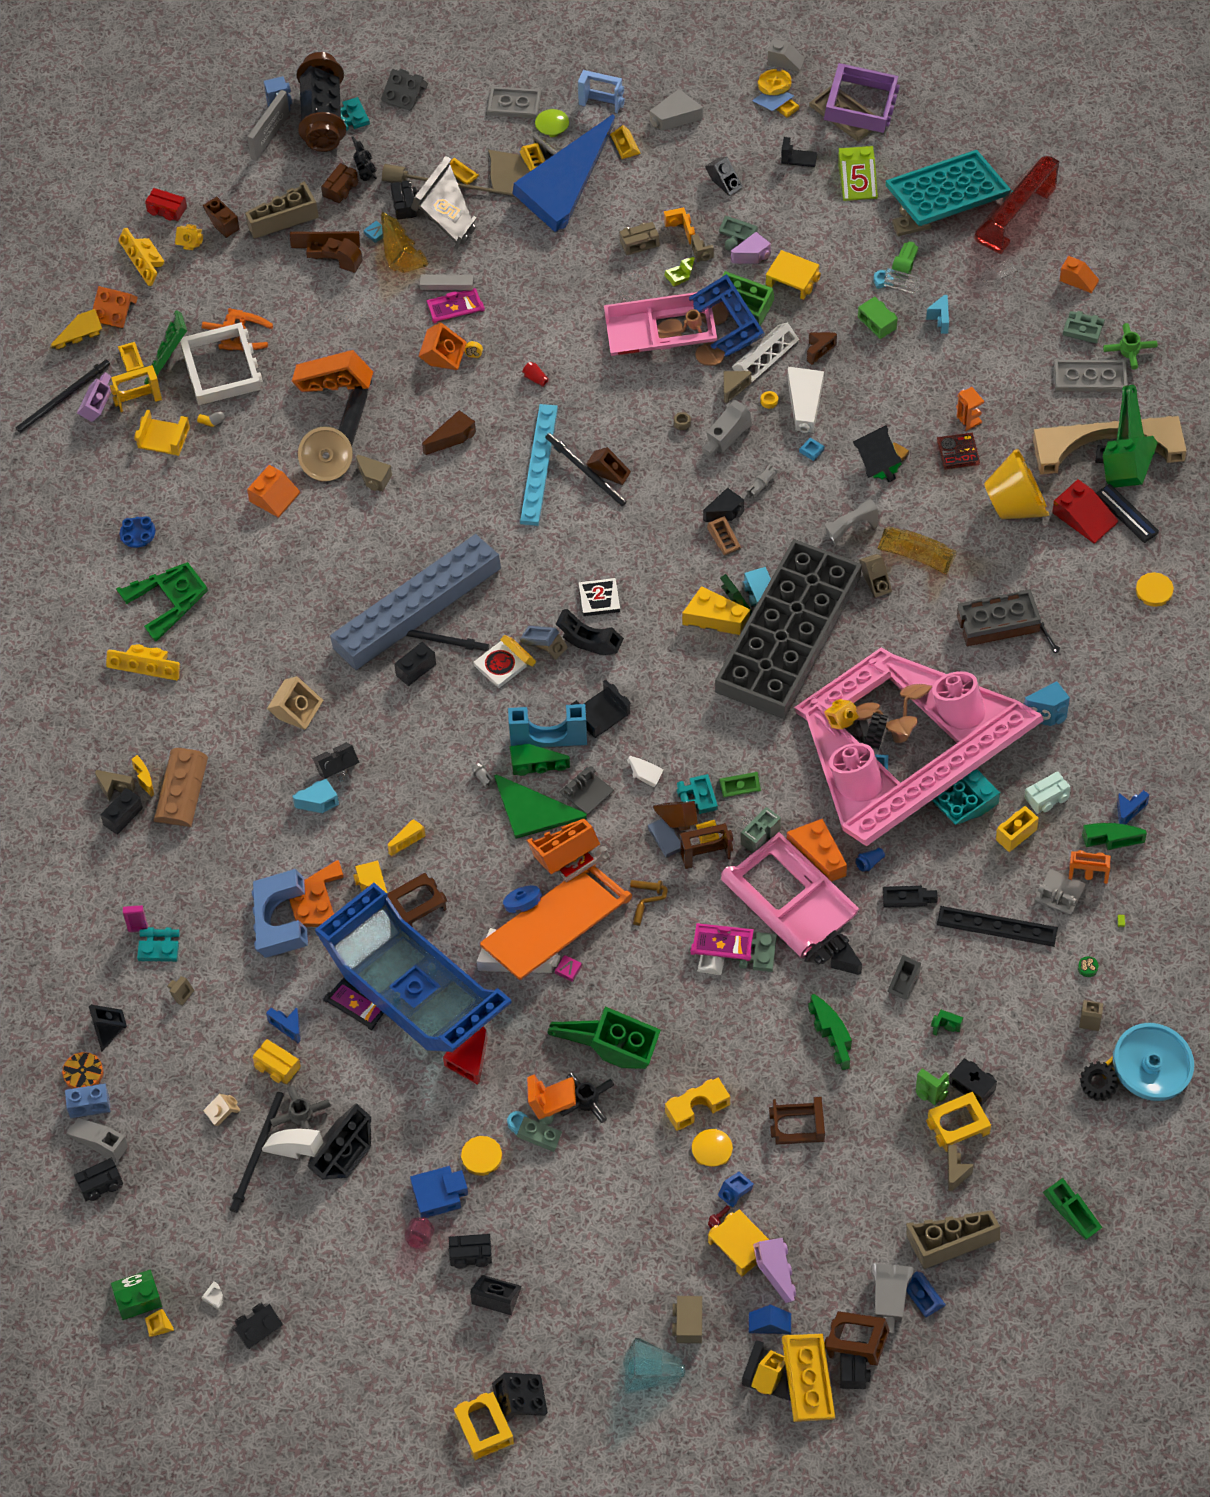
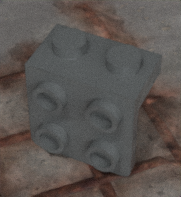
(403, 89)

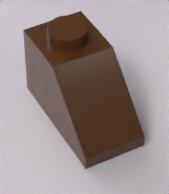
(608, 466)
(678, 814)

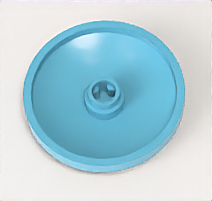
(1153, 1061)

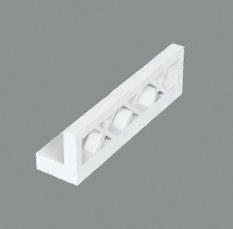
(764, 345)

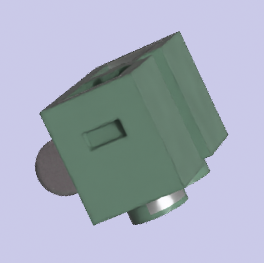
(760, 828)

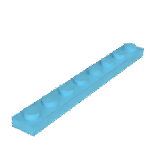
(538, 465)

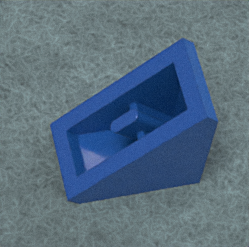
(770, 1321)

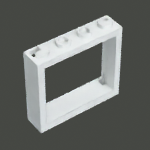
(227, 390)

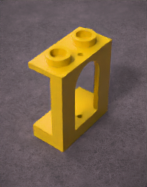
(122, 396)
(980, 1125)
(492, 1444)

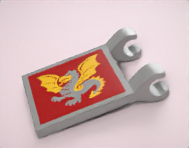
(583, 863)

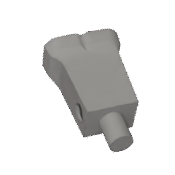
(727, 427)
(890, 1291)

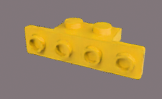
(142, 254)
(144, 661)

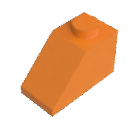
(1078, 274)

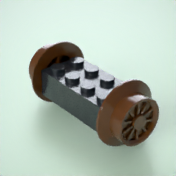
(320, 102)

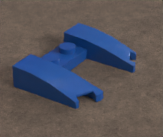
(724, 291)

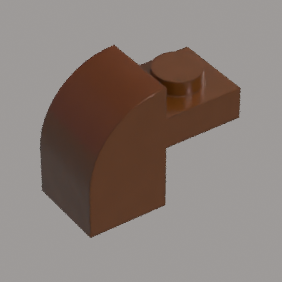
(345, 251)

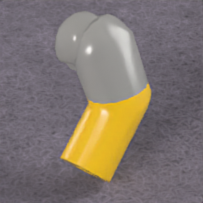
(212, 420)

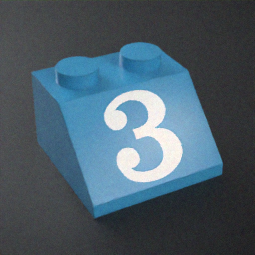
(1051, 703)

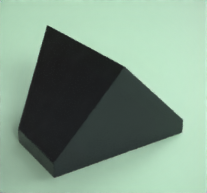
(107, 1023)

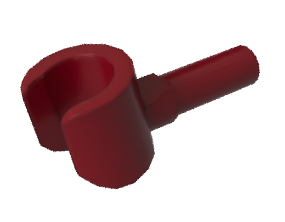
(714, 1219)

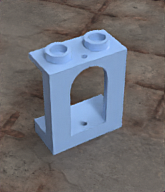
(585, 92)

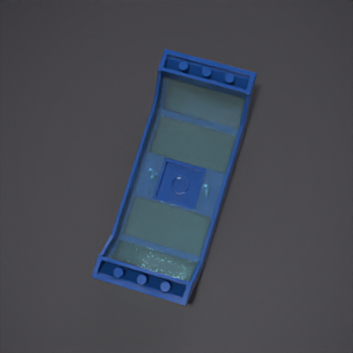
(406, 973)

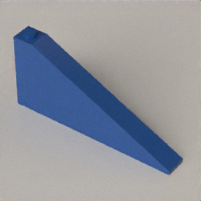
(557, 183)

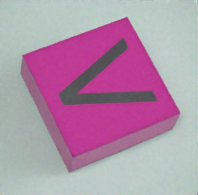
(568, 968)

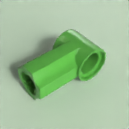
(905, 260)

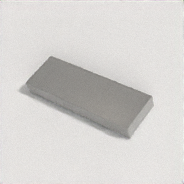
(446, 282)

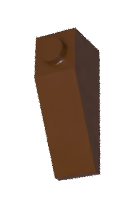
(451, 433)

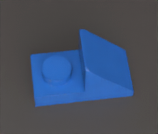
(1129, 809)
(288, 1025)

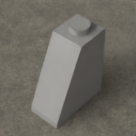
(675, 111)

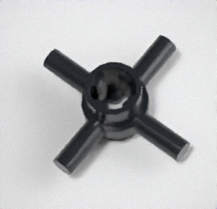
(593, 1097)

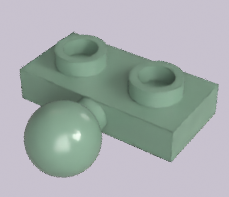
(736, 230)
(539, 1132)

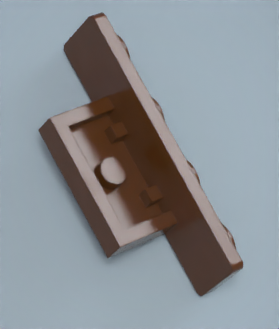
(316, 241)

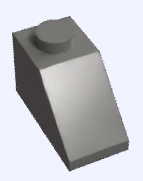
(784, 55)

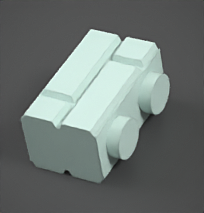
(1047, 793)

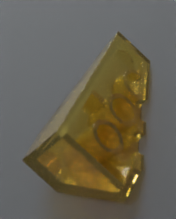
(399, 247)

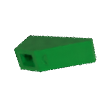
(534, 759)

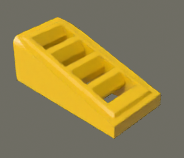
(527, 150)
(407, 836)

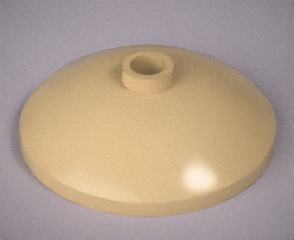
(323, 441)

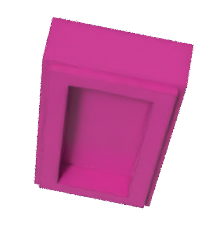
(135, 918)

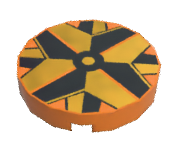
(82, 1070)

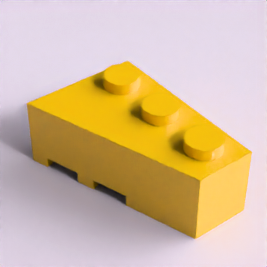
(715, 612)

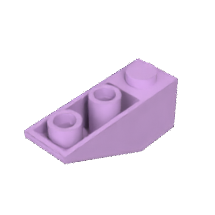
(773, 1263)

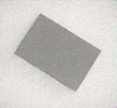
(514, 102)

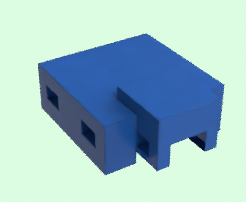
(438, 1191)

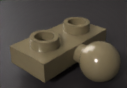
(906, 225)

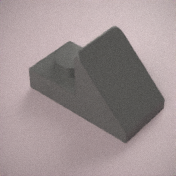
(904, 977)

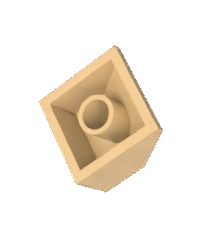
(295, 703)

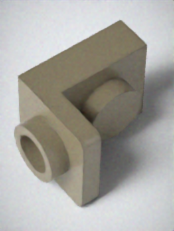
(700, 251)
(556, 648)

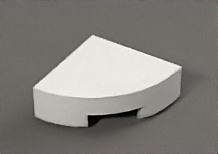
(213, 1296)

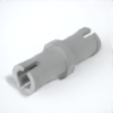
(761, 481)

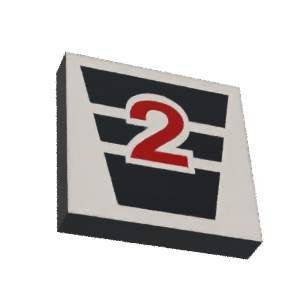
(599, 597)

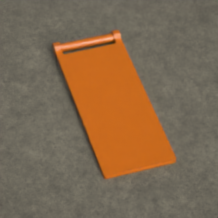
(554, 922)

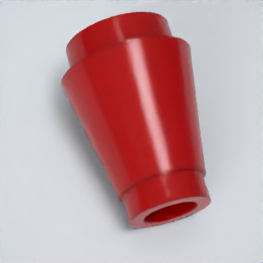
(535, 374)

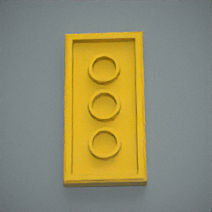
(808, 1377)

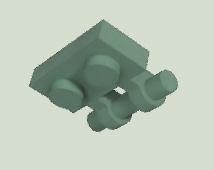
(1083, 326)
(764, 952)

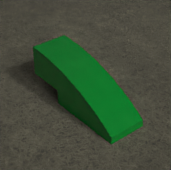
(1112, 835)
(1072, 1208)

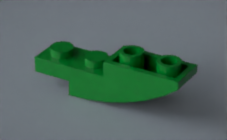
(833, 1028)

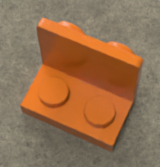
(112, 306)
(552, 1098)

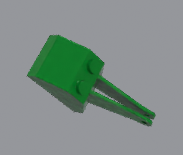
(1131, 454)
(613, 1037)

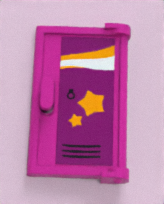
(465, 303)
(722, 944)

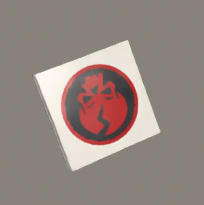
(500, 665)

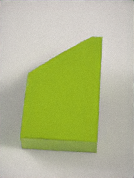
(680, 273)

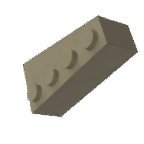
(282, 212)

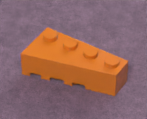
(333, 372)

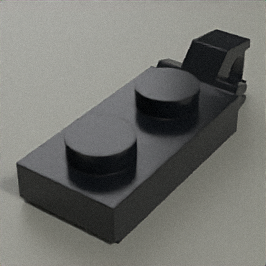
(908, 896)

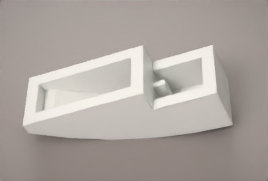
(294, 1143)

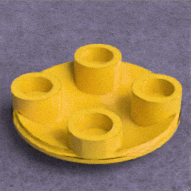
(712, 1148)

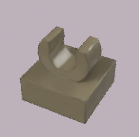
(180, 990)

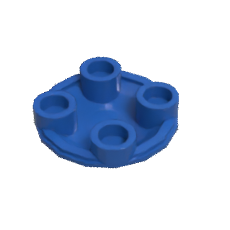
(137, 531)

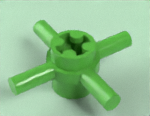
(1130, 345)

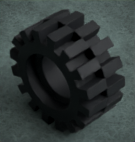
(876, 730)
(1090, 1072)

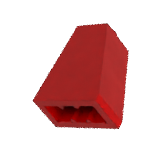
(468, 1057)

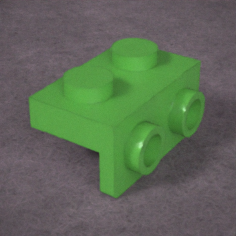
(931, 1088)

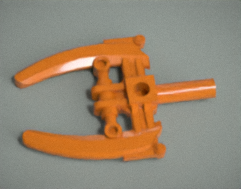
(235, 315)

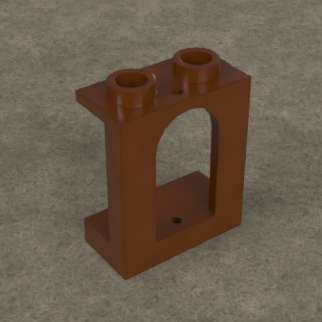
(688, 851)
(437, 901)
(778, 1111)
(871, 1350)

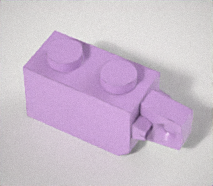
(95, 398)

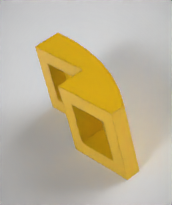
(144, 776)

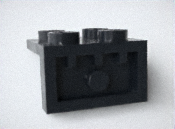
(520, 1394)

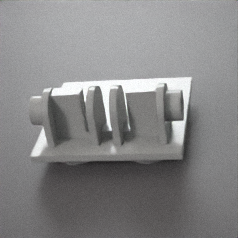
(1060, 892)

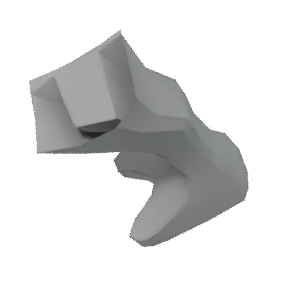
(866, 511)

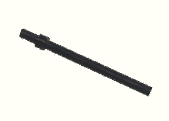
(562, 448)
(469, 644)

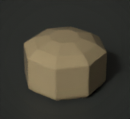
(682, 421)

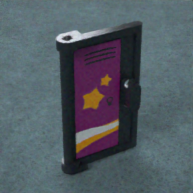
(354, 1003)

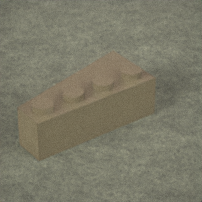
(952, 1237)

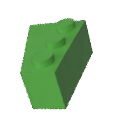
(755, 295)

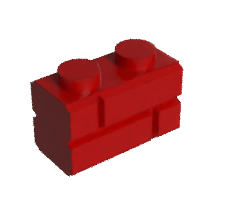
(165, 204)

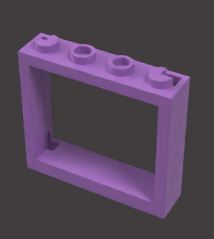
(867, 78)

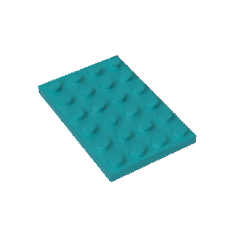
(947, 187)

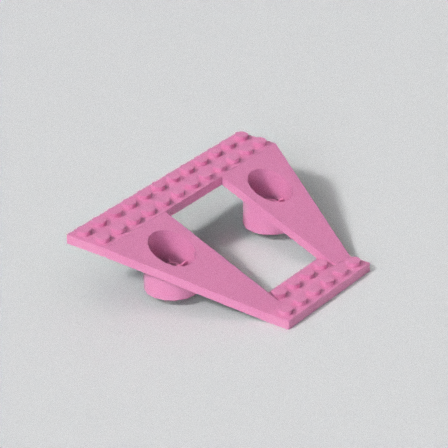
(862, 789)

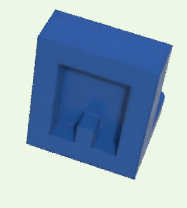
(734, 1188)

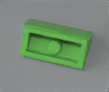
(740, 784)

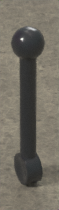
(1055, 649)

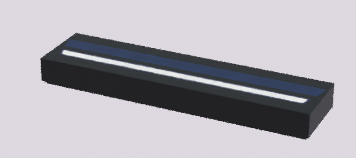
(1127, 513)

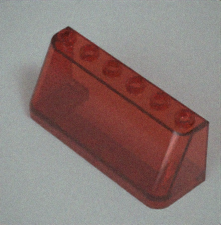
(1038, 179)

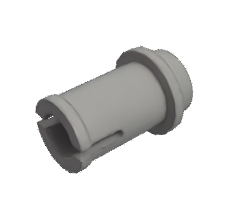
(480, 772)

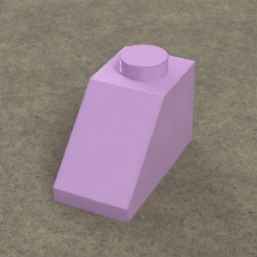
(751, 250)

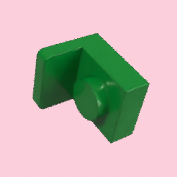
(948, 1020)

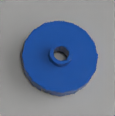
(522, 899)

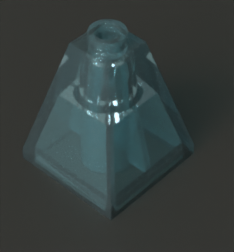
(650, 1367)

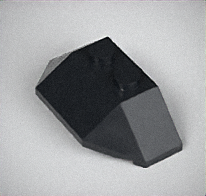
(343, 1145)

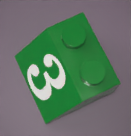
(136, 1294)

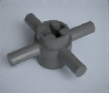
(297, 1103)

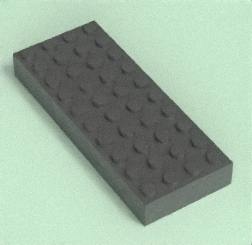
(788, 628)

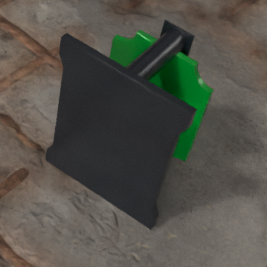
(879, 454)

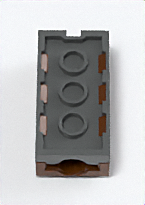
(998, 617)

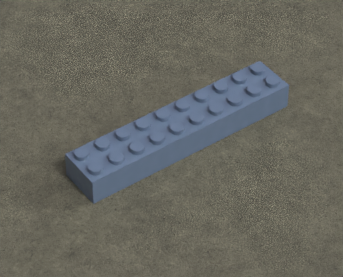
(415, 601)

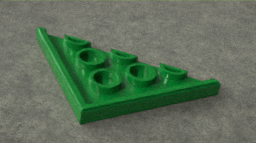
(173, 336)
(532, 811)

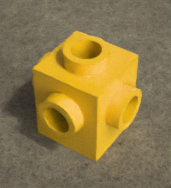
(188, 236)
(841, 714)

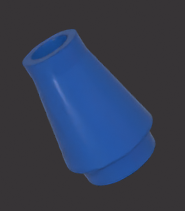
(867, 860)

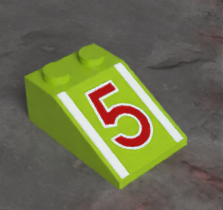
(857, 173)

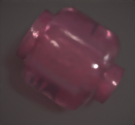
(419, 1232)

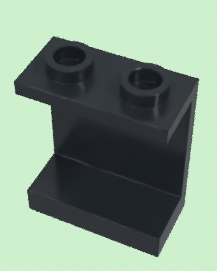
(605, 709)
(757, 1355)

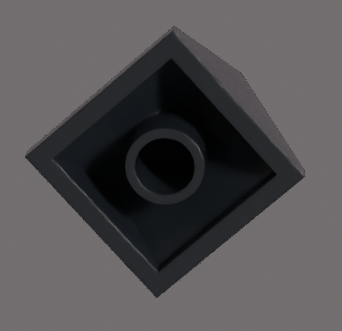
(495, 1294)

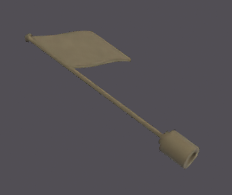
(505, 170)

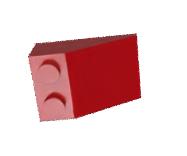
(1084, 511)

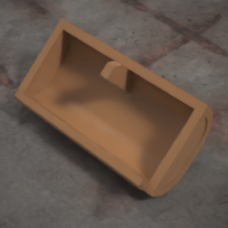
(181, 787)

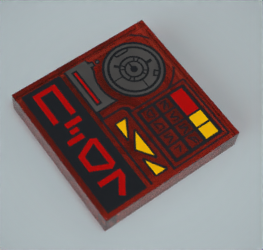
(958, 451)

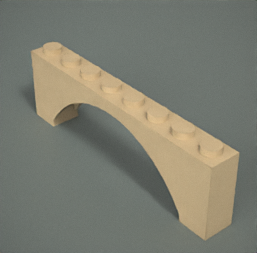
(1056, 443)

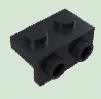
(257, 1324)

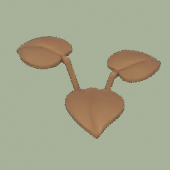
(694, 319)
(900, 727)

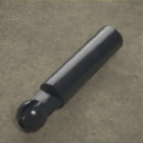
(353, 412)

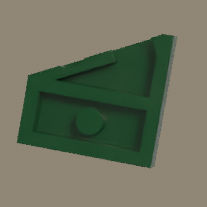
(732, 592)

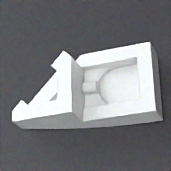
(645, 771)

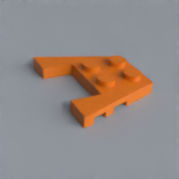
(315, 905)

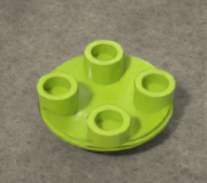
(552, 122)

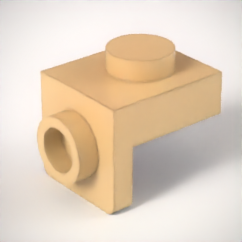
(221, 1108)

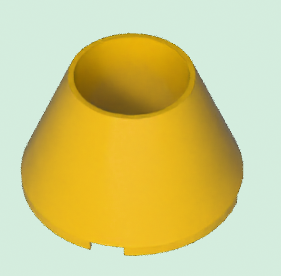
(1015, 490)

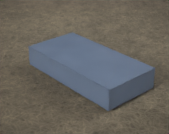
(539, 635)
(664, 837)

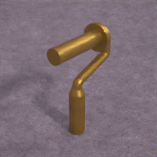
(648, 886)

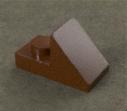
(820, 344)

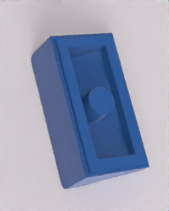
(924, 1294)

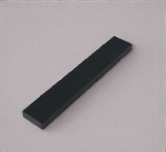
(997, 926)

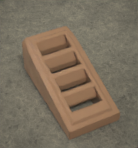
(722, 522)

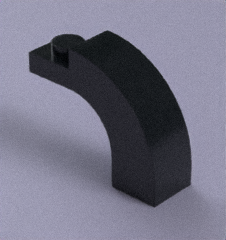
(594, 640)

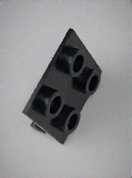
(363, 161)
(824, 950)

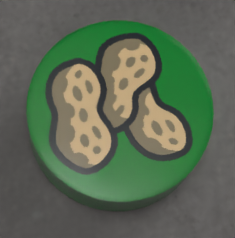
(1088, 966)

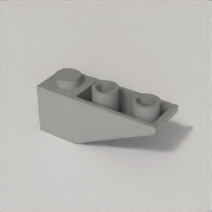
(99, 1138)

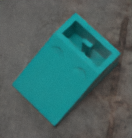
(968, 798)

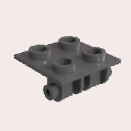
(587, 790)

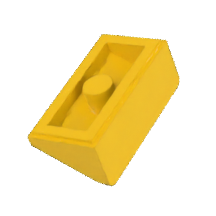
(624, 142)

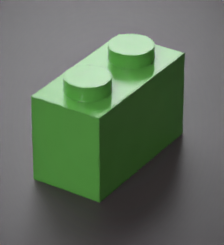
(877, 317)

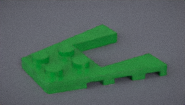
(180, 586)

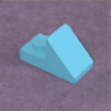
(939, 312)

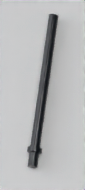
(98, 369)
(238, 1197)

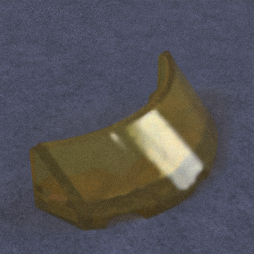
(917, 548)

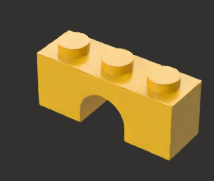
(711, 1094)

